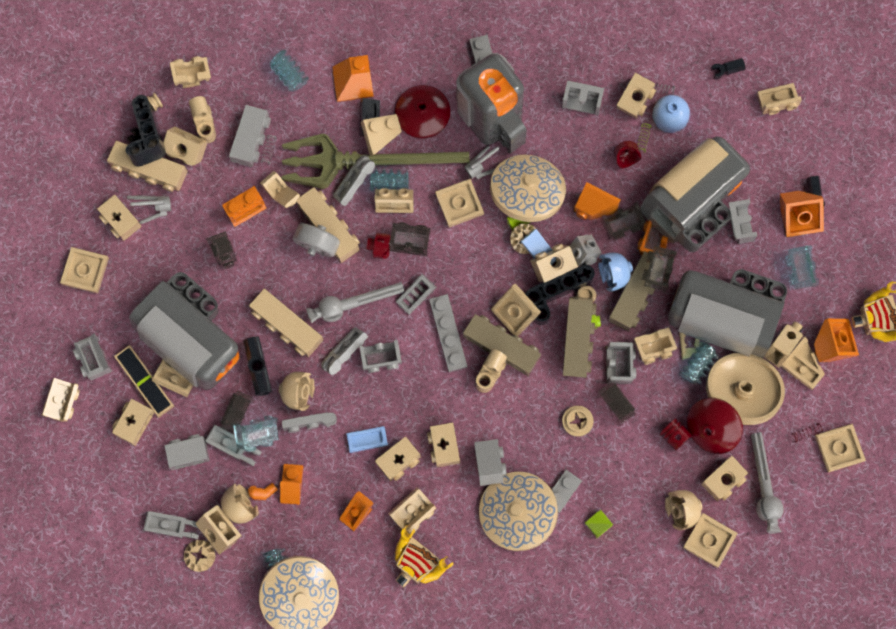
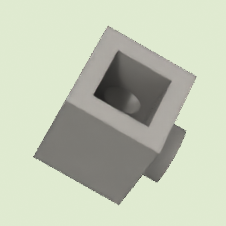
(585, 250)

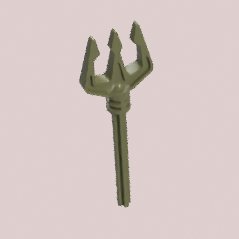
(333, 160)

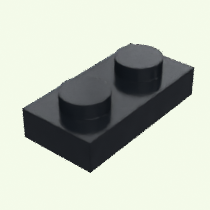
(368, 109)

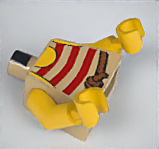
(878, 315)
(417, 561)

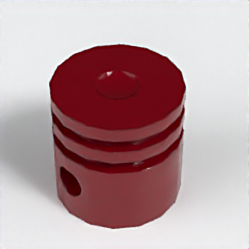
(672, 430)

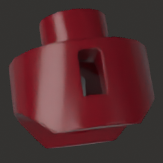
(627, 154)
(379, 245)

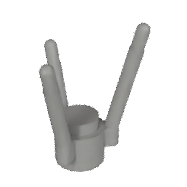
(475, 167)
(161, 204)

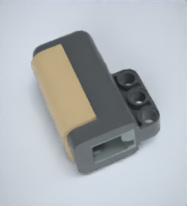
(695, 193)

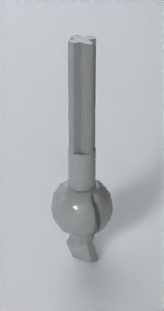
(332, 308)
(769, 507)

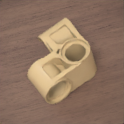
(202, 118)
(491, 370)

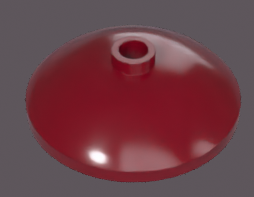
(424, 122)
(722, 421)

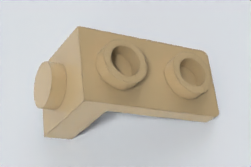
(279, 190)

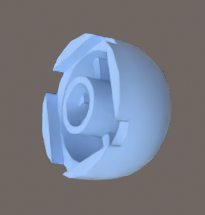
(671, 113)
(615, 270)

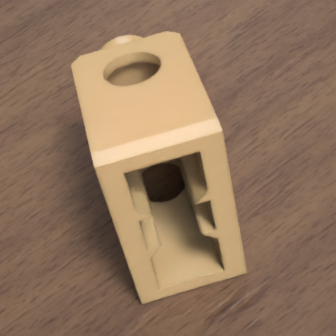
(784, 344)

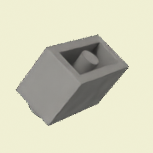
(187, 452)
(489, 462)

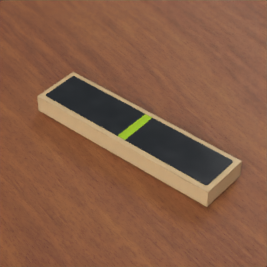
(143, 381)

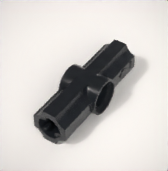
(259, 377)

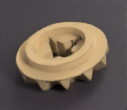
(517, 236)
(582, 413)
(203, 564)

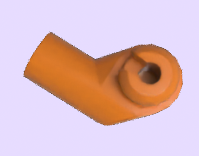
(260, 493)

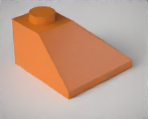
(353, 79)
(595, 203)
(801, 213)
(835, 341)

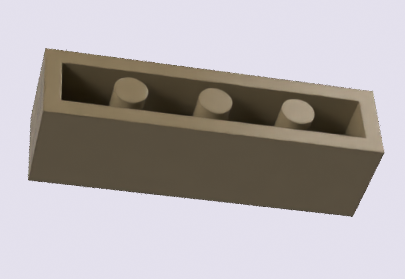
(632, 299)
(495, 337)
(578, 337)

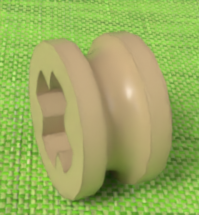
(155, 102)

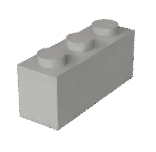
(249, 136)

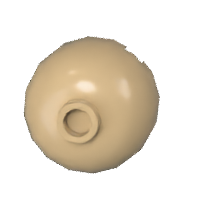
(295, 387)
(237, 505)
(684, 508)

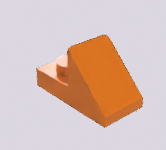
(291, 484)
(356, 511)

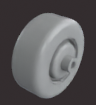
(316, 240)

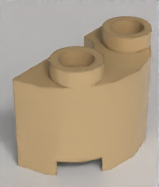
(190, 73)
(655, 345)

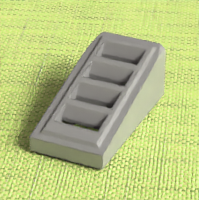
(422, 278)

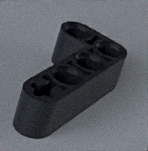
(151, 145)
(561, 289)

